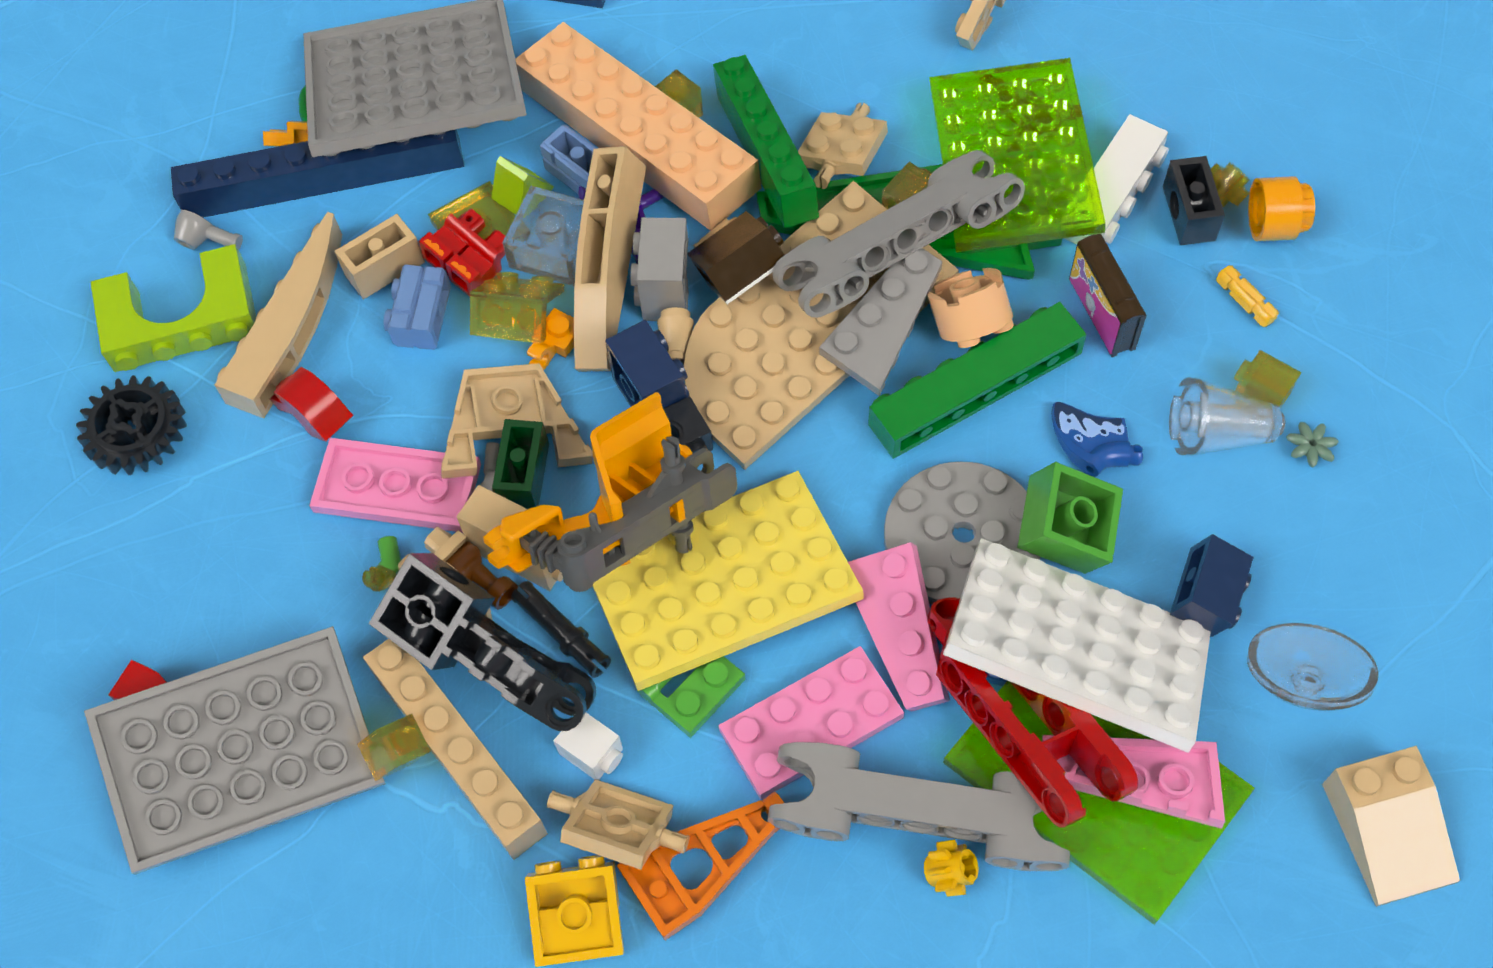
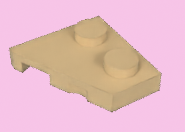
(976, 21)

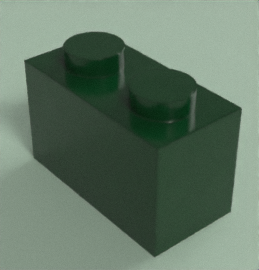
(521, 462)

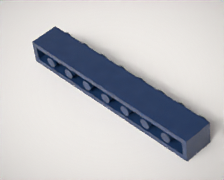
(293, 174)

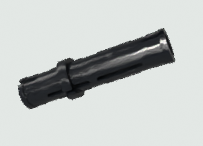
(572, 639)

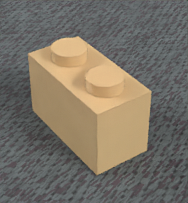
(379, 255)

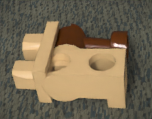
(467, 560)

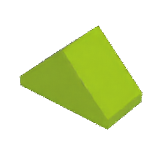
(513, 183)

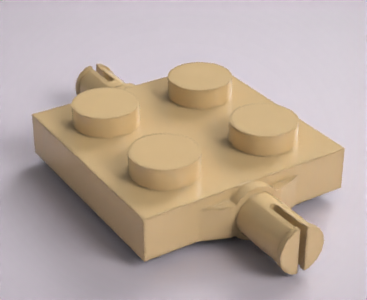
(842, 144)
(617, 823)

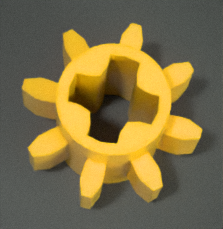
(951, 868)

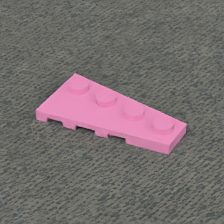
(897, 619)
(1167, 779)

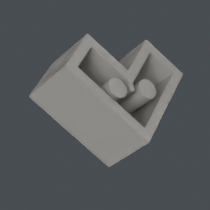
(661, 266)

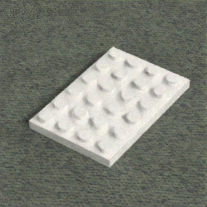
(1081, 644)

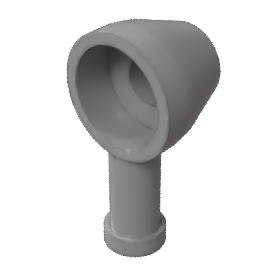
(193, 230)

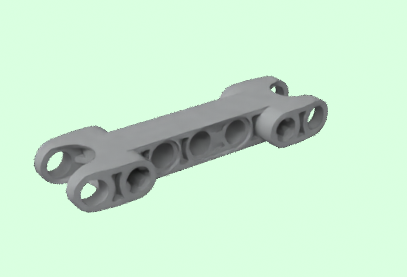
(845, 264)
(915, 805)

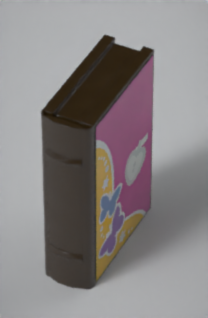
(1106, 295)

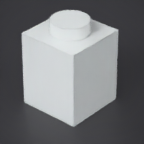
(590, 747)

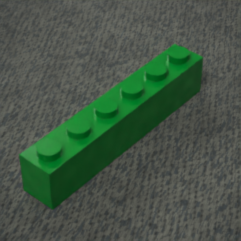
(766, 139)
(975, 379)

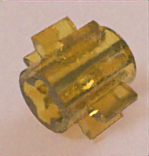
(1230, 183)

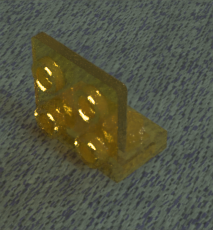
(512, 307)

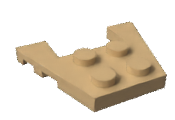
(511, 393)

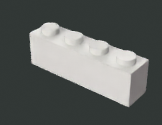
(1126, 170)

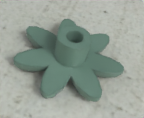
(1312, 443)

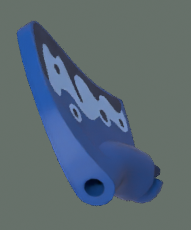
(1093, 440)

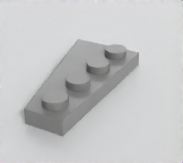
(877, 327)

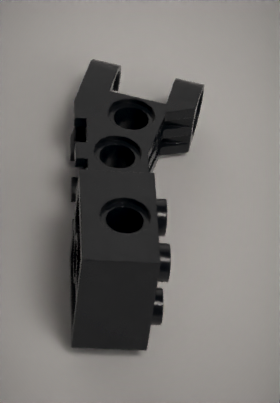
(443, 620)

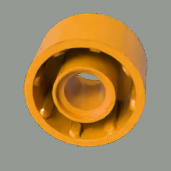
(1280, 208)

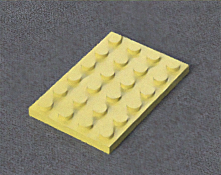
(751, 574)

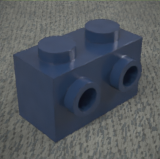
(1213, 585)

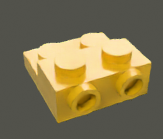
(574, 911)

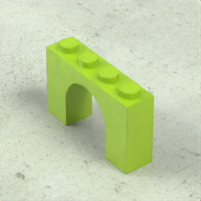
(221, 317)

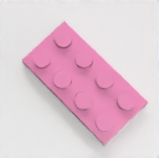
(389, 485)
(830, 706)

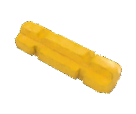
(1247, 296)

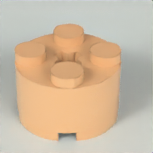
(971, 307)

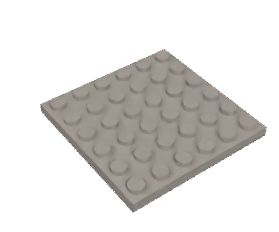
(410, 77)

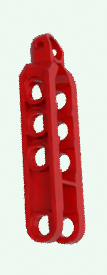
(1024, 753)

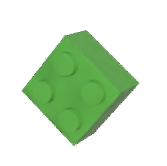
(1070, 518)

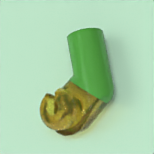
(382, 575)

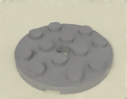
(952, 498)

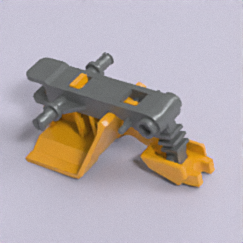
(646, 493)

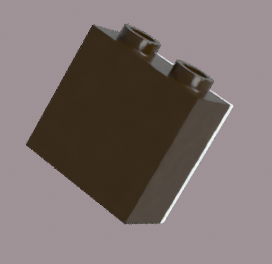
(738, 256)

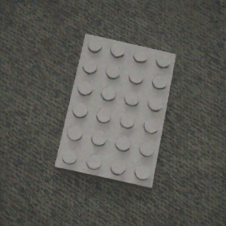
(231, 749)

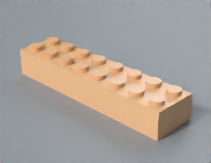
(619, 108)

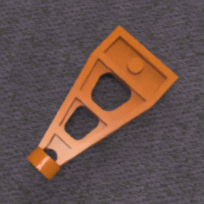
(662, 893)

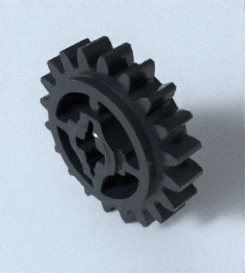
(110, 438)

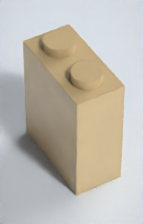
(482, 514)

